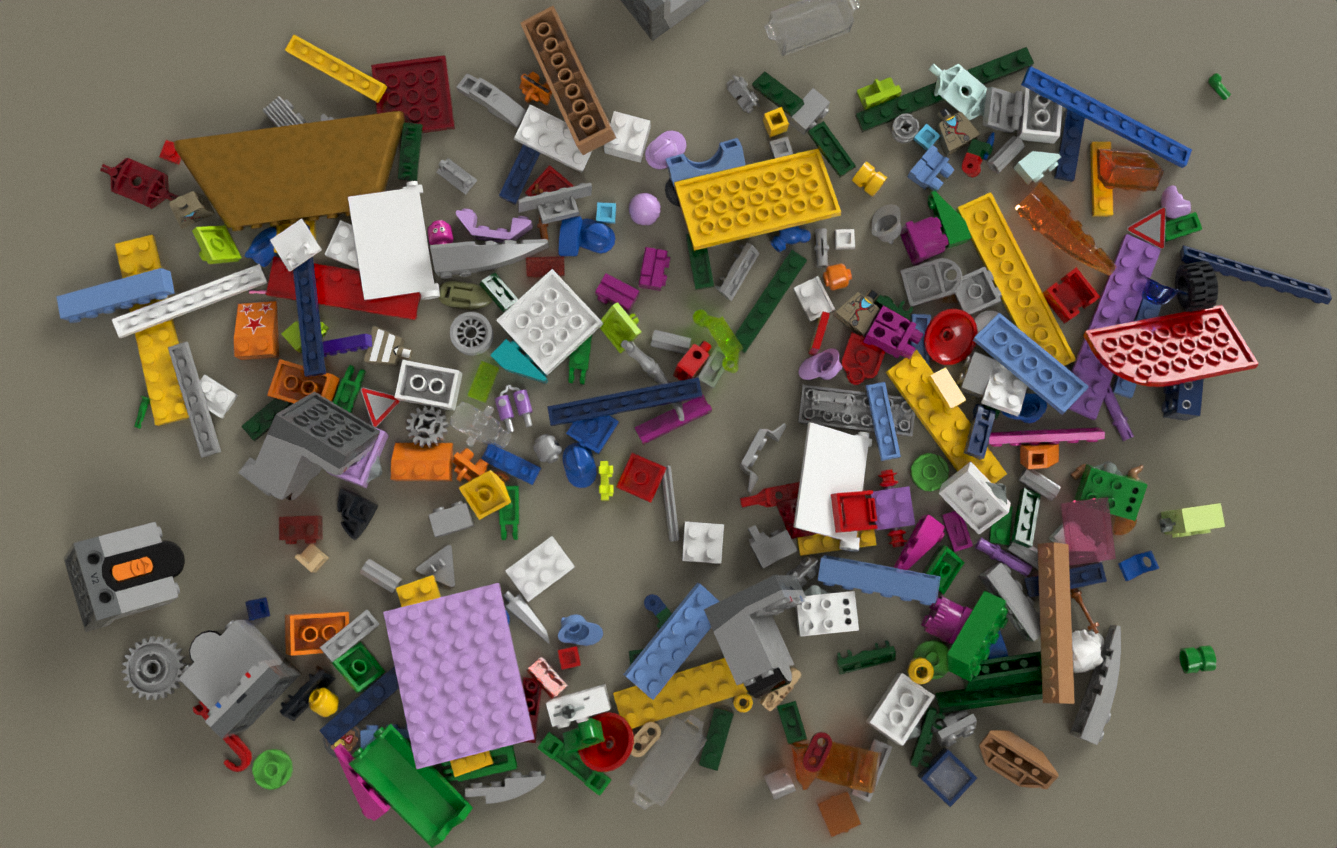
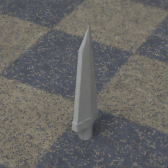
(520, 609)

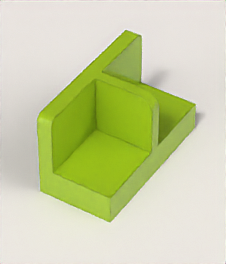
(878, 93)

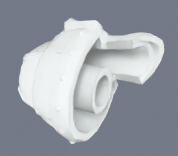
(1086, 650)

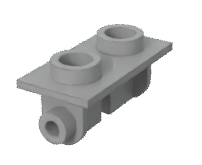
(748, 98)
(456, 175)
(831, 401)
(808, 566)

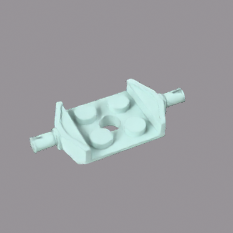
(950, 85)

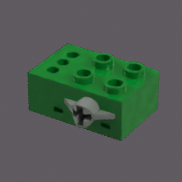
(1123, 492)

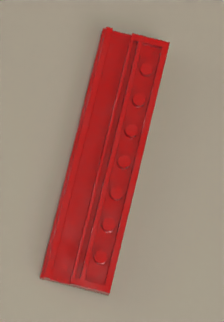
(341, 289)

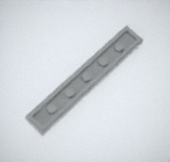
(194, 399)

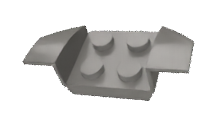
(758, 443)

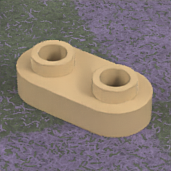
(645, 739)

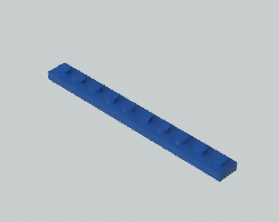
(1106, 117)

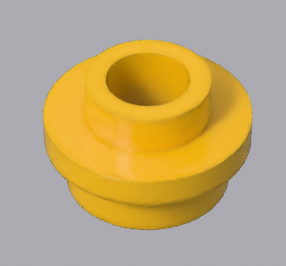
(747, 707)

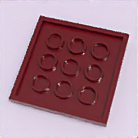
(418, 90)

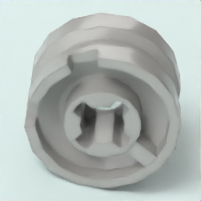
(901, 135)

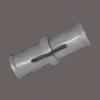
(822, 257)

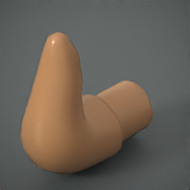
(1134, 471)
(1078, 472)

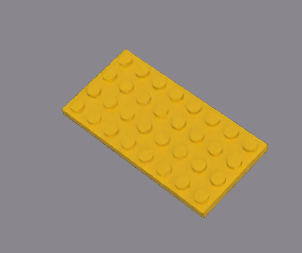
(757, 199)

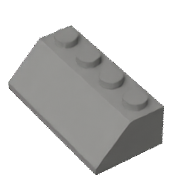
(1020, 607)

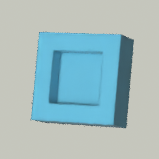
(926, 137)
(606, 213)

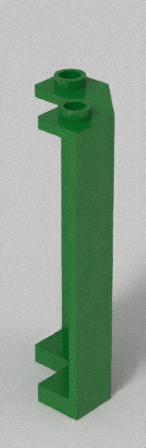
(416, 795)

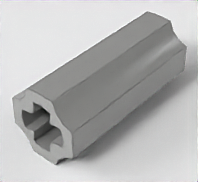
(1006, 154)
(670, 342)
(1039, 483)
(1029, 555)
(381, 576)

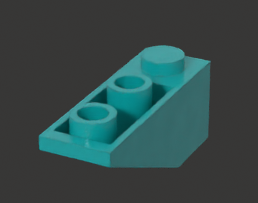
(513, 361)

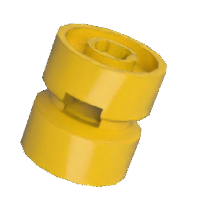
(869, 179)

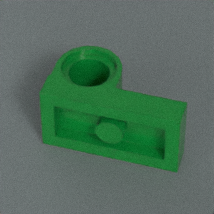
(586, 735)

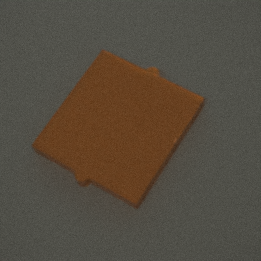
(839, 814)

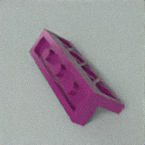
(669, 420)

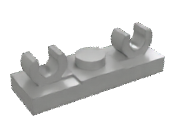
(738, 271)

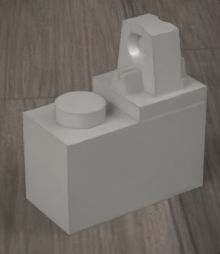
(771, 549)

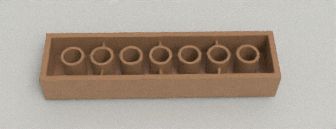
(568, 80)

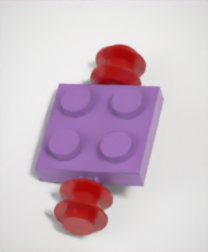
(893, 508)

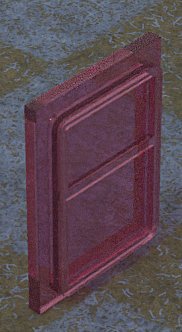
(1088, 530)

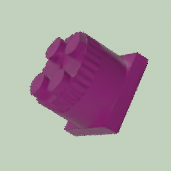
(923, 239)
(945, 619)

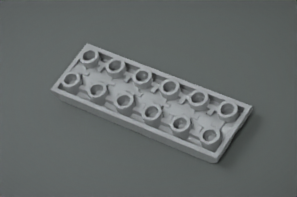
(859, 415)

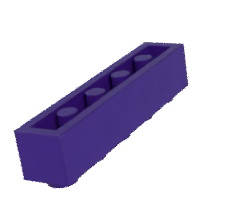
(346, 344)

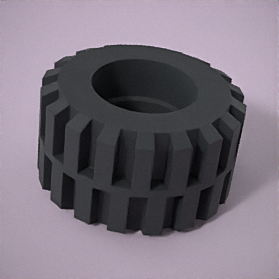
(1199, 283)

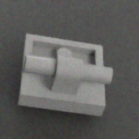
(1003, 110)
(955, 728)

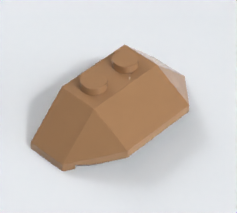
(1017, 760)

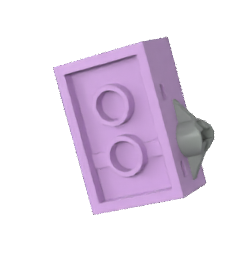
(367, 468)

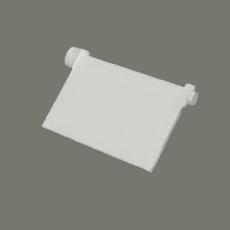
(392, 243)
(830, 465)

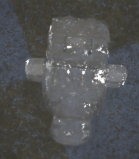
(479, 426)

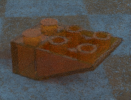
(851, 767)

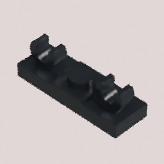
(300, 701)

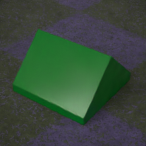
(944, 564)
(358, 667)

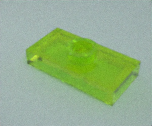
(483, 382)

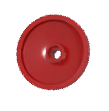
(959, 336)
(615, 731)

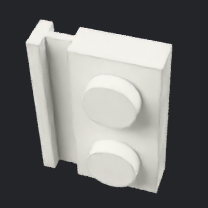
(813, 298)
(217, 397)

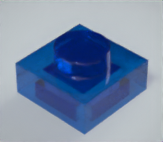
(257, 608)

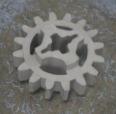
(418, 431)

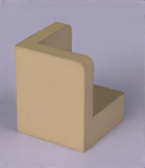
(312, 558)

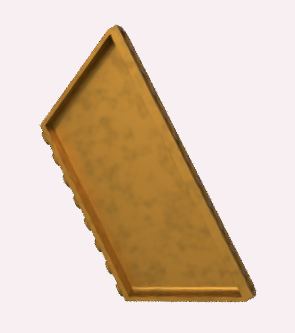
(293, 168)

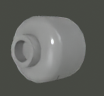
(547, 448)

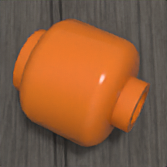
(837, 276)

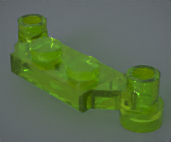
(723, 336)

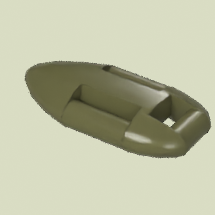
(464, 295)

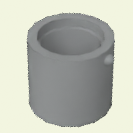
(779, 783)

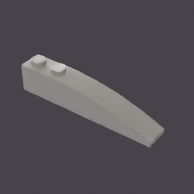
(470, 258)
(1100, 692)

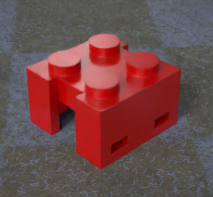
(1070, 295)

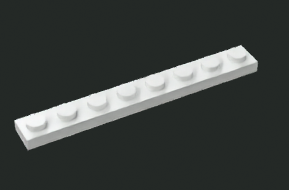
(189, 301)

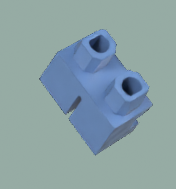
(927, 169)

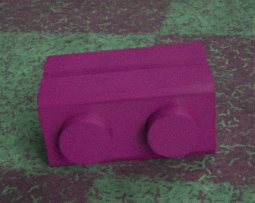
(653, 269)
(613, 291)

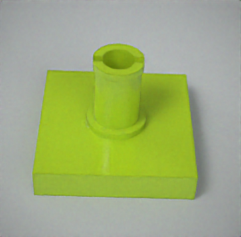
(216, 244)
(619, 326)

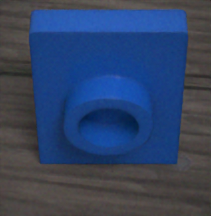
(1135, 565)

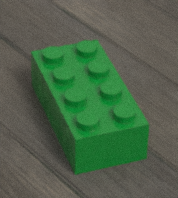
(977, 636)

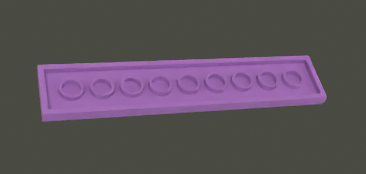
(1115, 306)

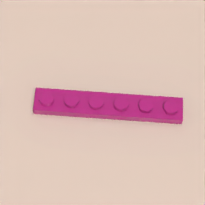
(1052, 436)

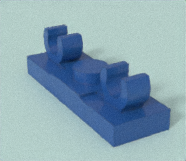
(511, 464)

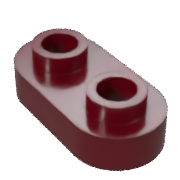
(817, 751)

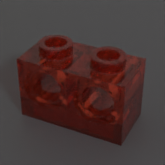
(300, 524)

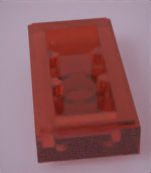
(542, 265)
(547, 678)

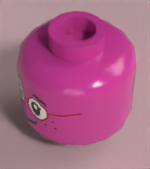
(440, 233)

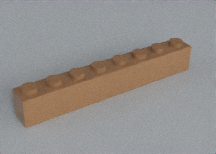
(1055, 623)

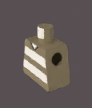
(386, 349)

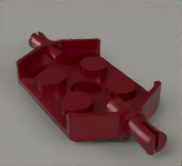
(149, 193)

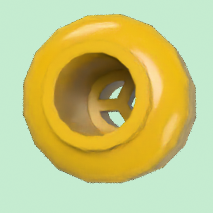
(925, 675)
(323, 702)

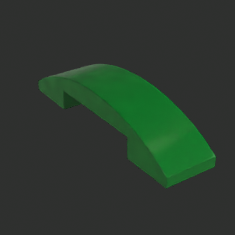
(555, 749)

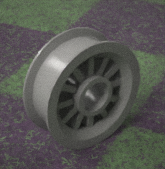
(462, 319)

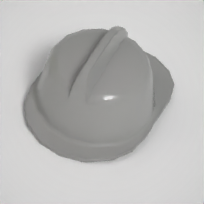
(887, 223)

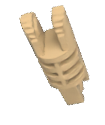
(774, 698)

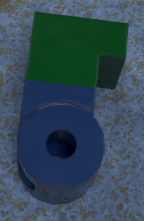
(656, 605)

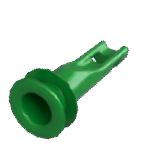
(142, 411)

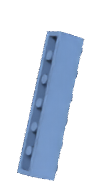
(115, 295)
(879, 579)

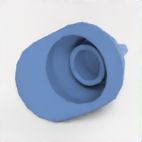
(579, 631)

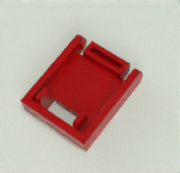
(856, 511)

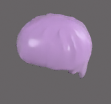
(1174, 203)
(644, 209)

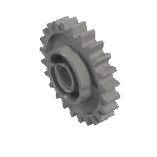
(140, 671)

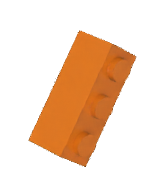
(416, 463)

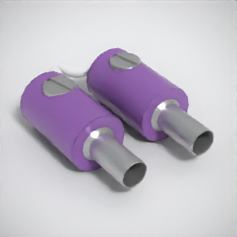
(522, 403)

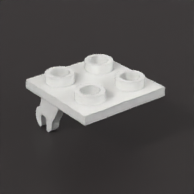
(295, 245)

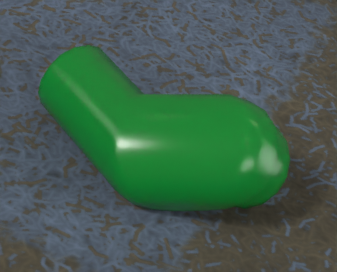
(1215, 82)

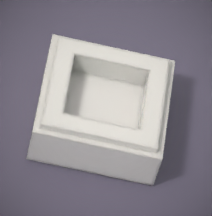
(844, 239)

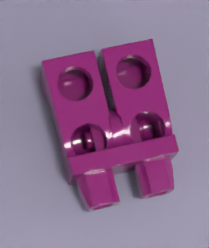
(892, 333)

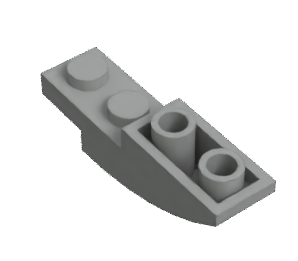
(493, 99)
(514, 786)

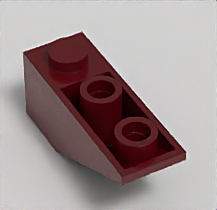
(533, 699)

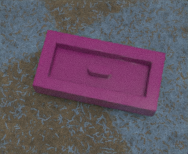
(956, 531)

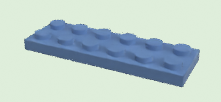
(1030, 363)
(672, 643)

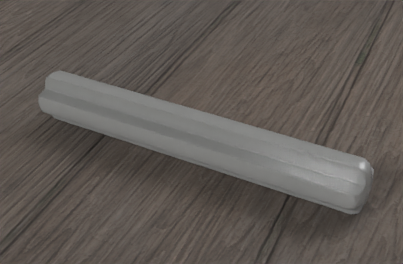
(670, 505)

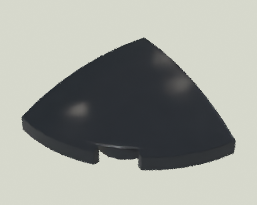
(355, 512)

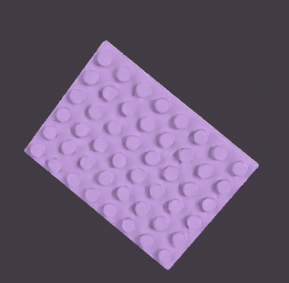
(458, 676)

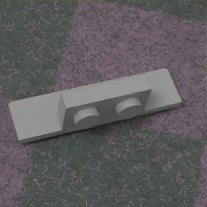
(556, 204)

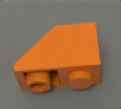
(1039, 455)

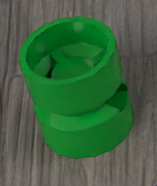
(1199, 658)

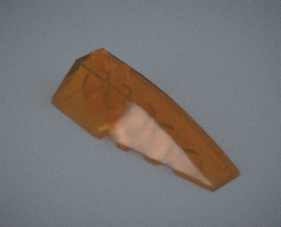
(1053, 221)

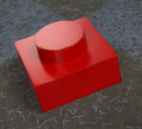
(169, 153)
(569, 657)

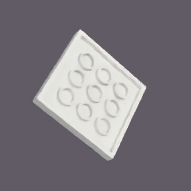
(549, 322)

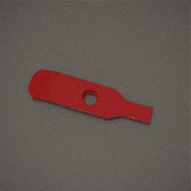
(767, 496)

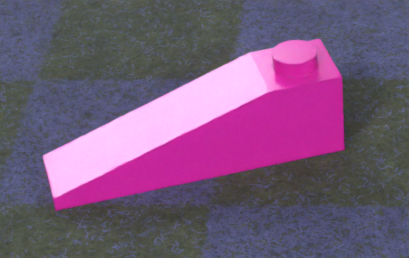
(923, 538)
(368, 799)

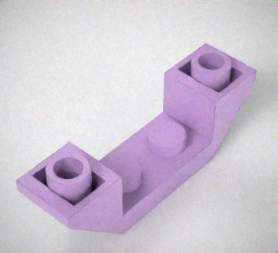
(519, 227)

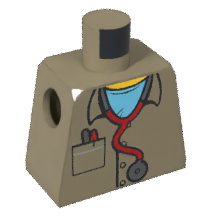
(955, 131)
(191, 208)
(858, 312)

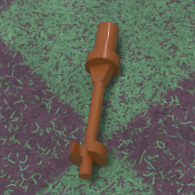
(543, 227)
(1076, 594)

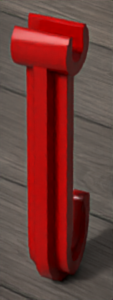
(233, 742)

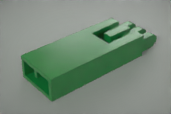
(503, 760)

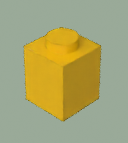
(775, 122)

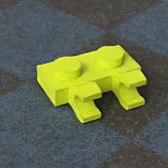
(605, 472)

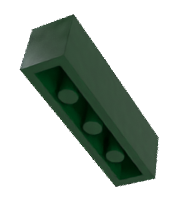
(1007, 671)

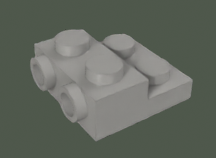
(977, 291)

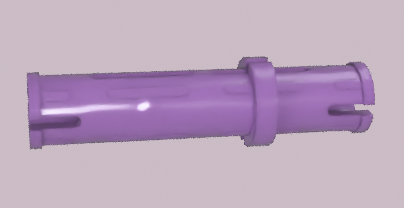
(1117, 415)
(999, 554)

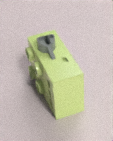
(1192, 520)

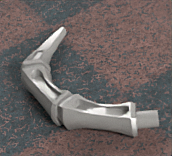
(652, 369)

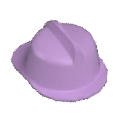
(665, 146)
(822, 365)

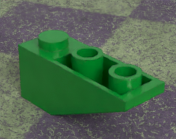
(952, 223)

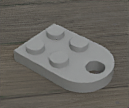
(930, 281)

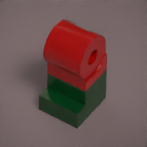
(974, 157)

